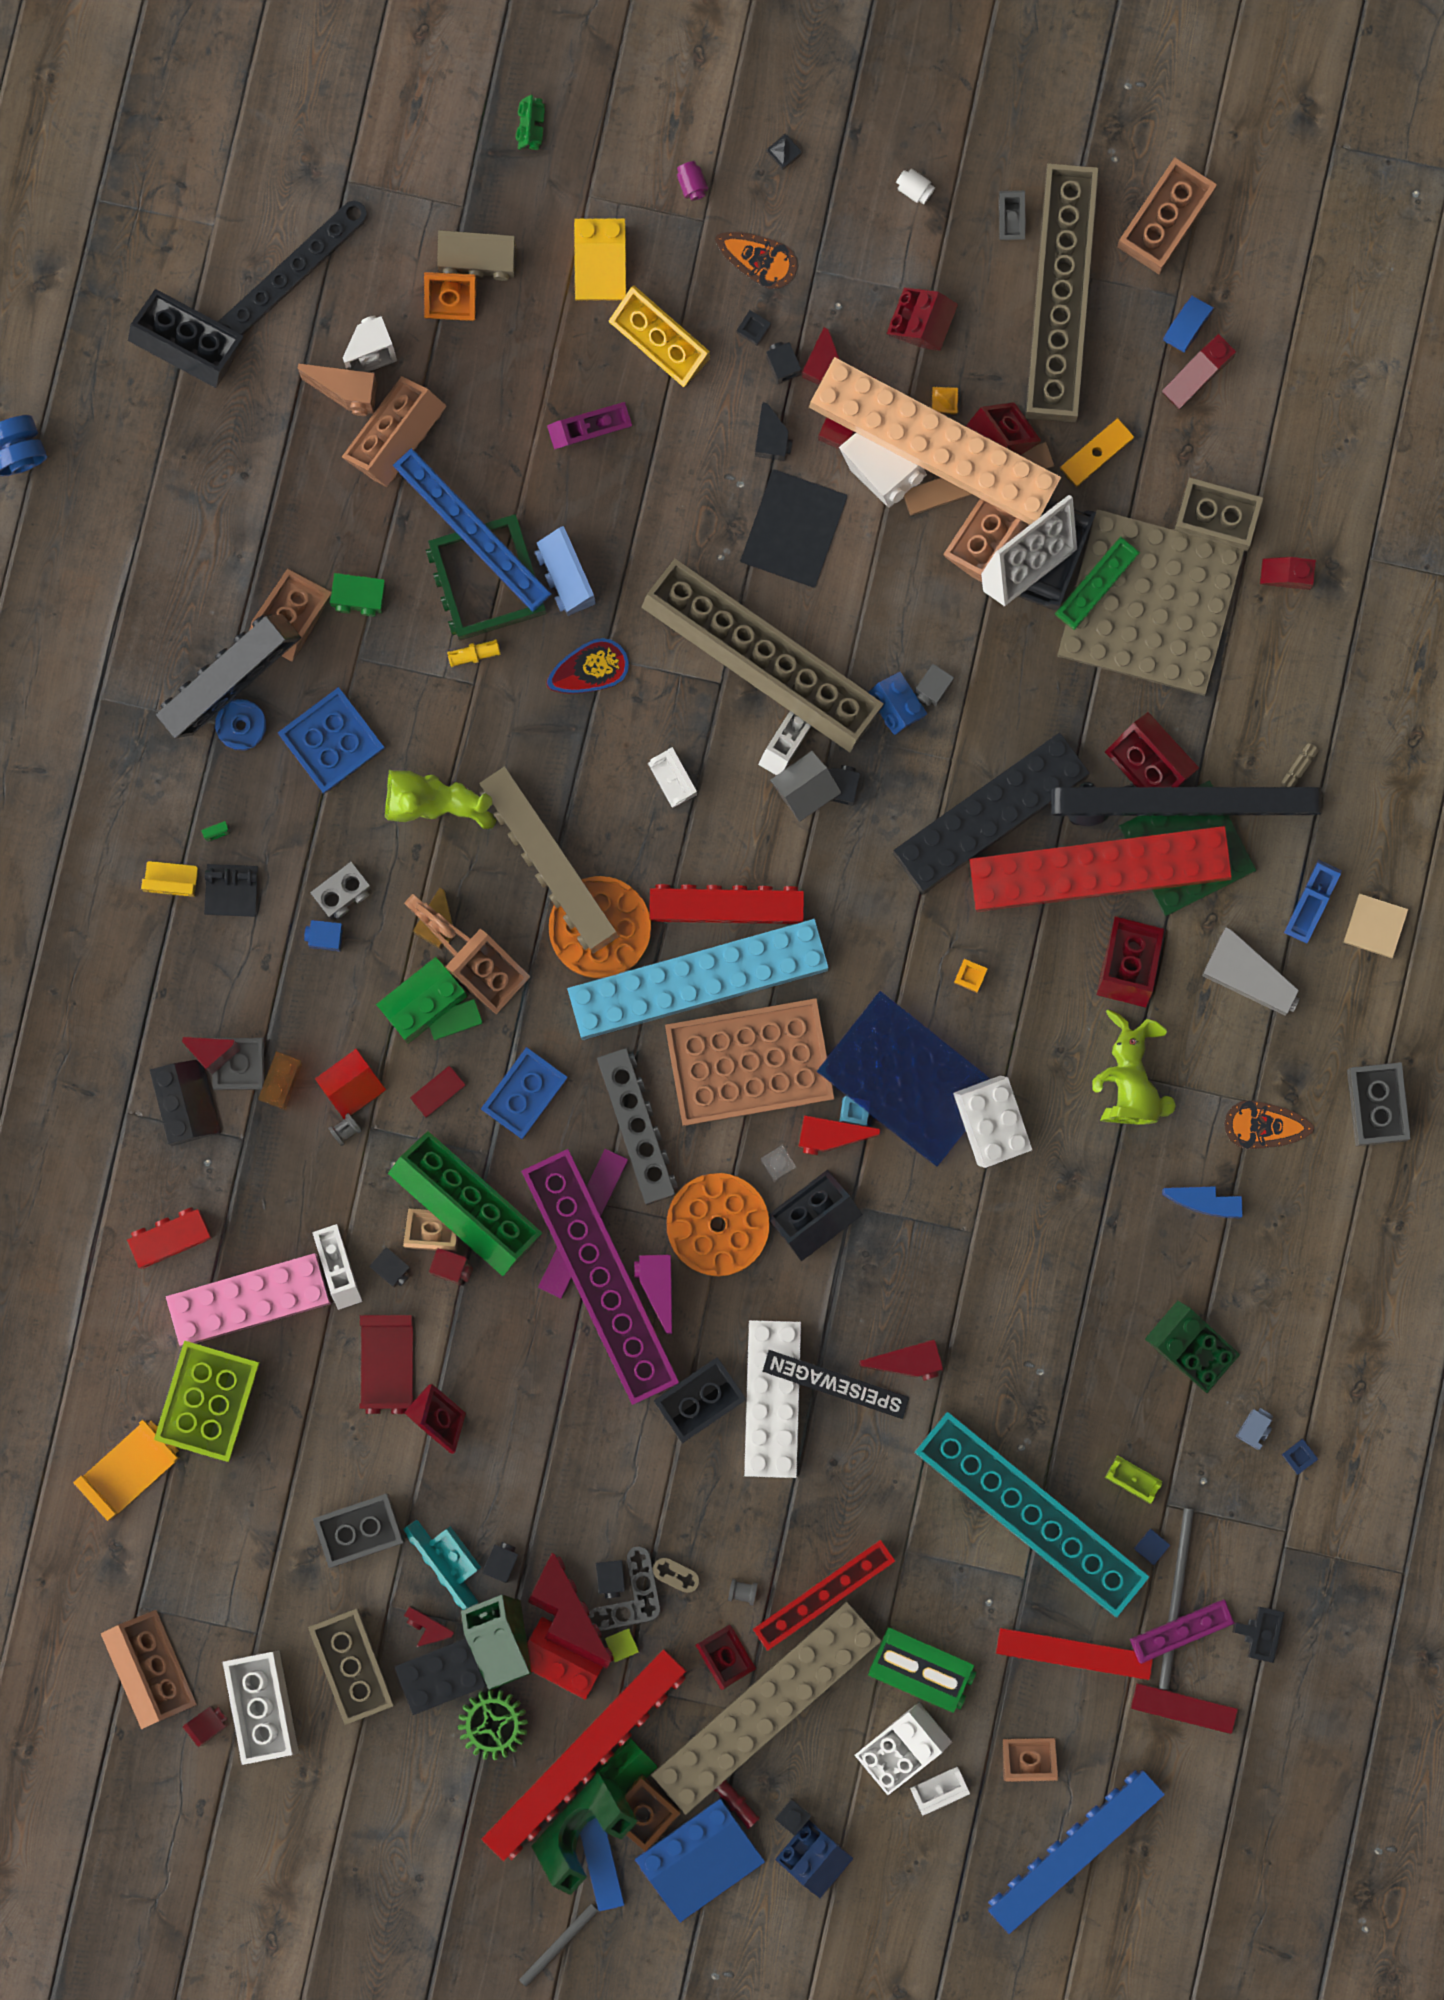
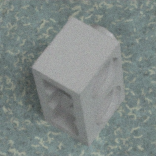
(337, 885)

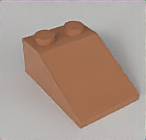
(348, 388)
(299, 602)

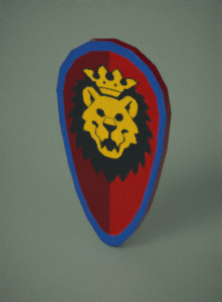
(590, 668)

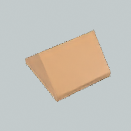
(427, 1232)

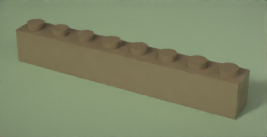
(549, 861)

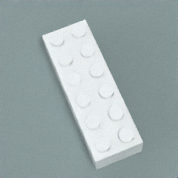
(771, 1403)

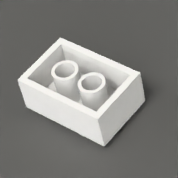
(992, 1121)

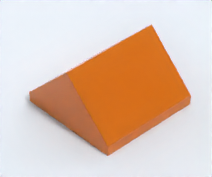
(450, 296)

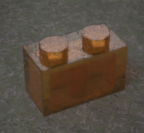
(280, 1081)

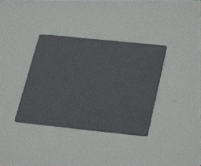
(793, 528)

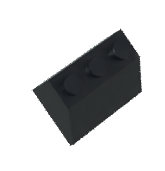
(185, 1101)
(814, 1215)
(699, 1400)

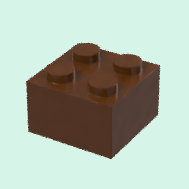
(652, 1810)

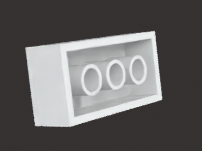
(260, 1707)

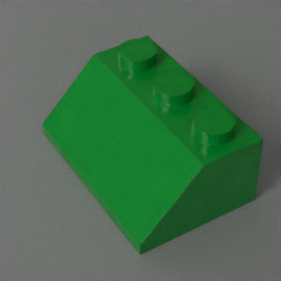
(421, 1000)

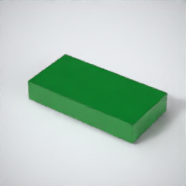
(456, 1020)

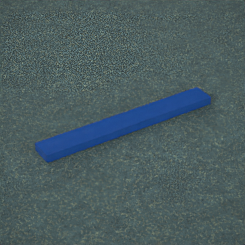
(472, 530)

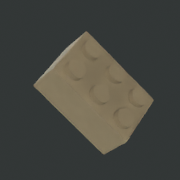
(1218, 514)

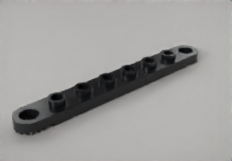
(293, 269)

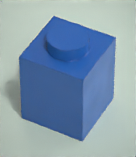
(324, 935)

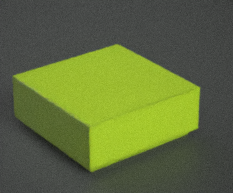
(622, 1645)

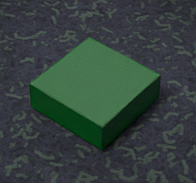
(216, 831)

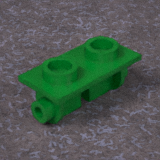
(530, 111)

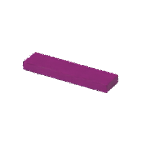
(1182, 1631)

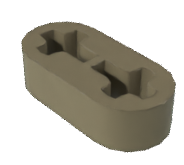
(673, 1581)

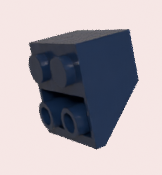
(814, 1859)

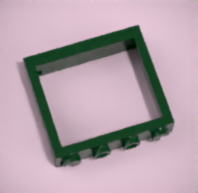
(448, 600)

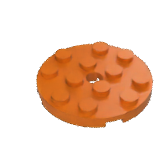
(627, 916)
(722, 1251)

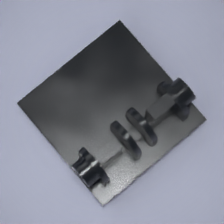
(231, 890)

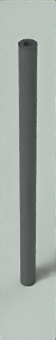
(1177, 1590)

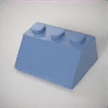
(564, 572)

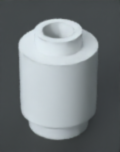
(915, 186)

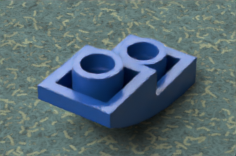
(1188, 323)

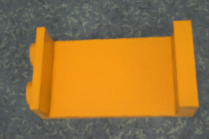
(127, 1470)

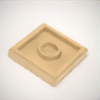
(1375, 926)

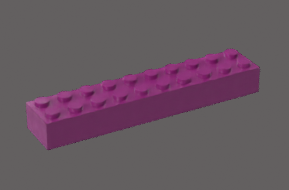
(600, 1276)

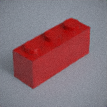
(169, 1237)

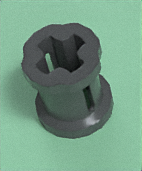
(348, 1123)
(742, 1591)

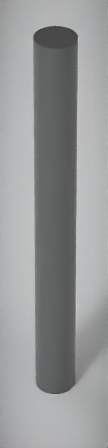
(558, 1945)

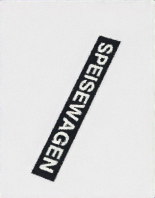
(835, 1384)

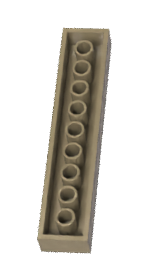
(1061, 293)
(762, 655)
(765, 1707)

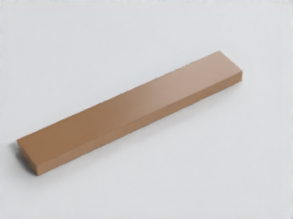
(943, 492)

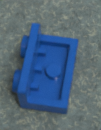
(900, 703)

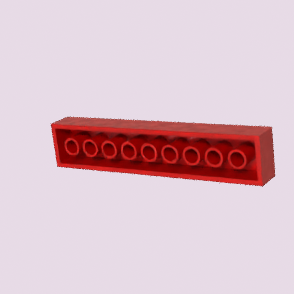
(1100, 869)
(583, 1755)

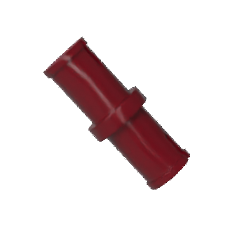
(736, 1804)

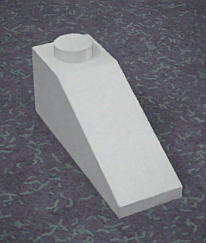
(784, 744)
(337, 1267)

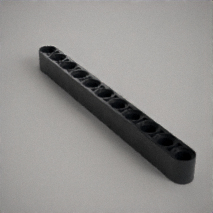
(1186, 801)

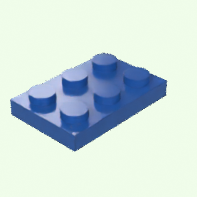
(524, 1093)

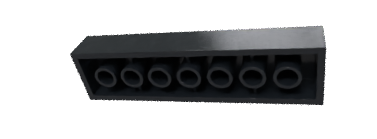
(989, 813)

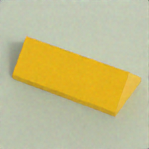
(659, 336)

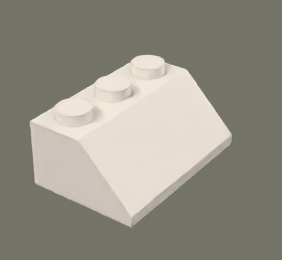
(369, 346)

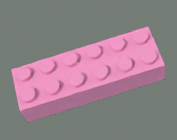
(248, 1300)

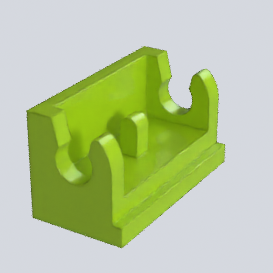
(1133, 1479)

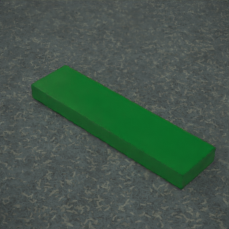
(1097, 583)

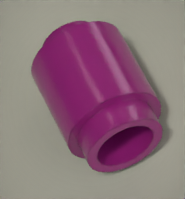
(692, 180)

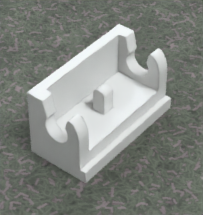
(672, 777)
(939, 1791)

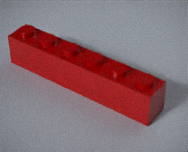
(726, 906)
(823, 1595)

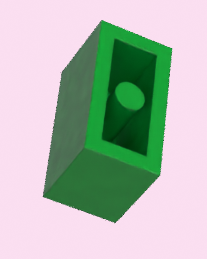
(358, 594)

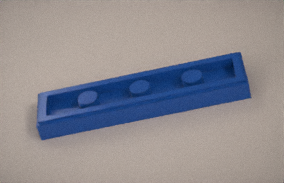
(601, 1866)

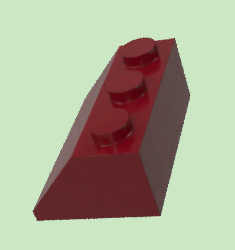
(1151, 755)

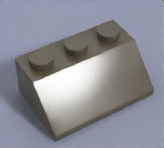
(477, 254)

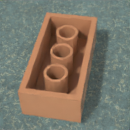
(1167, 216)

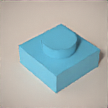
(852, 1113)

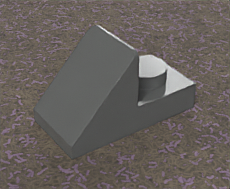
(1011, 215)

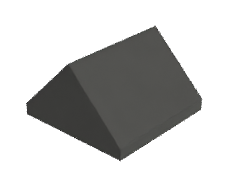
(806, 786)

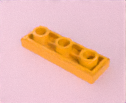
(1108, 442)

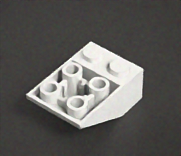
(903, 1748)

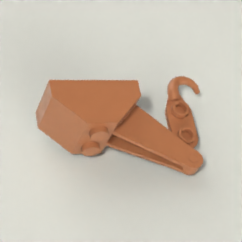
(480, 964)

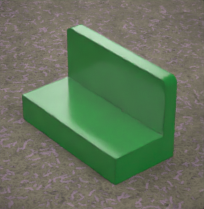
(627, 1765)

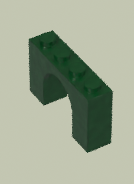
(557, 1844)

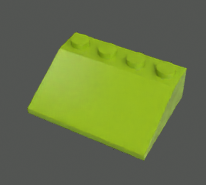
(206, 1401)

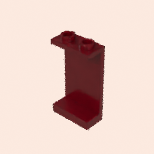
(386, 1363)

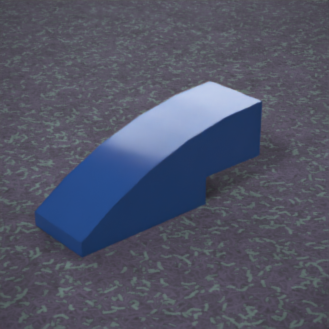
(1312, 901)
(1205, 1201)

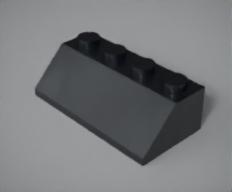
(185, 338)

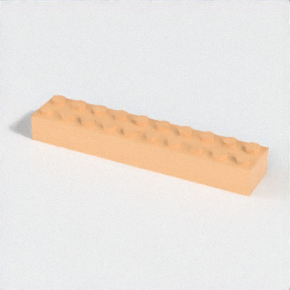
(934, 442)

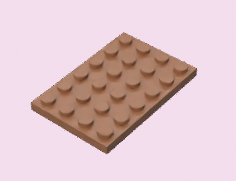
(748, 1062)

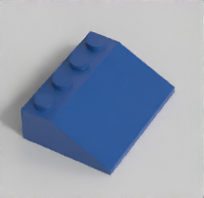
(699, 1860)

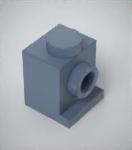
(1255, 1428)

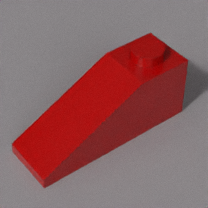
(827, 1135)

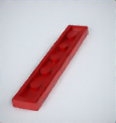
(1071, 1653)

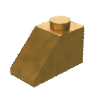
(440, 905)

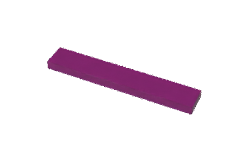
(600, 1189)

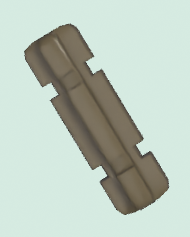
(1300, 765)

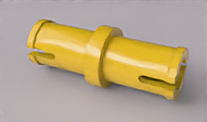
(474, 653)

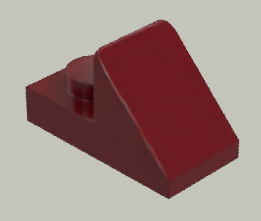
(434, 1630)

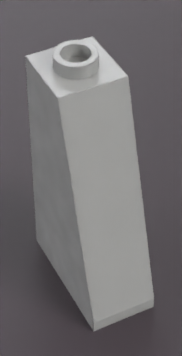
(1247, 973)

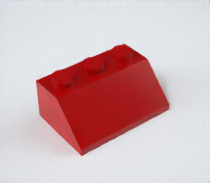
(560, 1664)

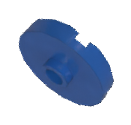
(234, 713)

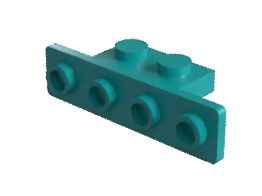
(448, 1559)

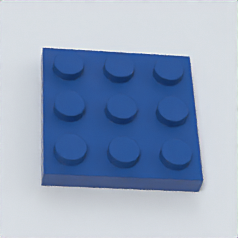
(331, 740)

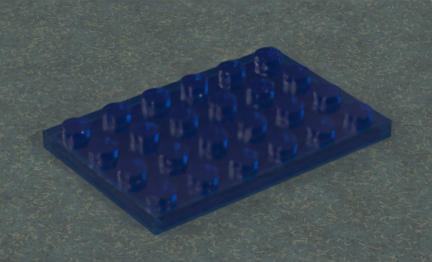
(902, 1077)

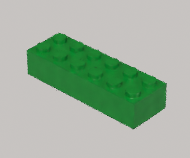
(465, 1203)

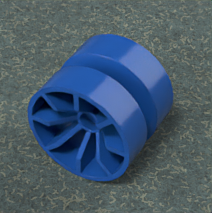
(17, 448)

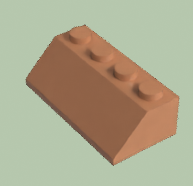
(393, 430)
(981, 537)
(148, 1669)

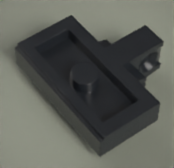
(1262, 1633)

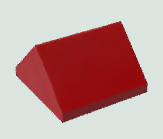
(350, 1084)

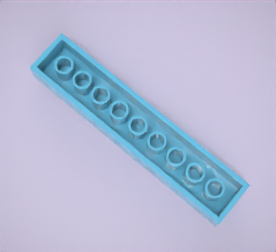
(698, 979)

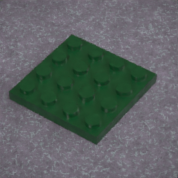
(1176, 898)

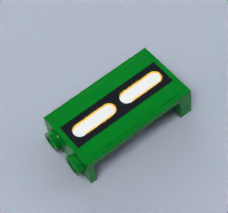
(922, 1670)

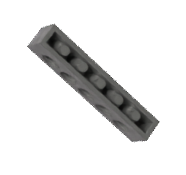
(610, 1066)

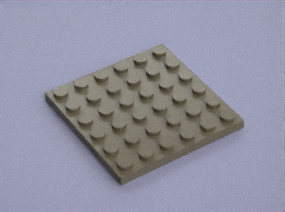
(1164, 609)

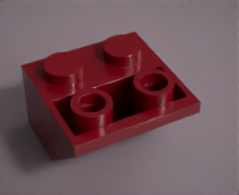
(922, 318)

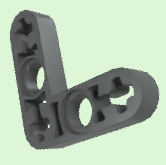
(634, 1605)

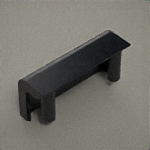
(1052, 586)

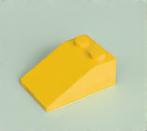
(600, 259)

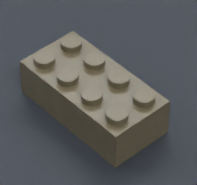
(351, 1666)

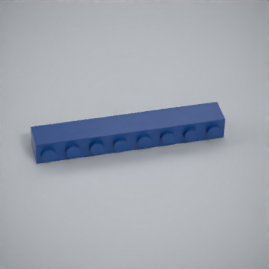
(1075, 1851)

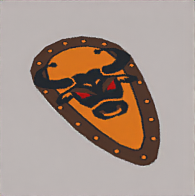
(759, 258)
(1264, 1125)

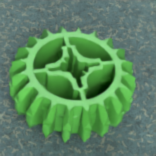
(501, 1745)

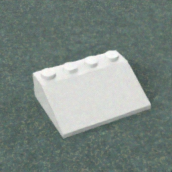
(1031, 553)

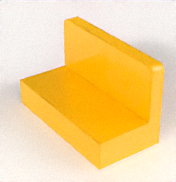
(170, 879)

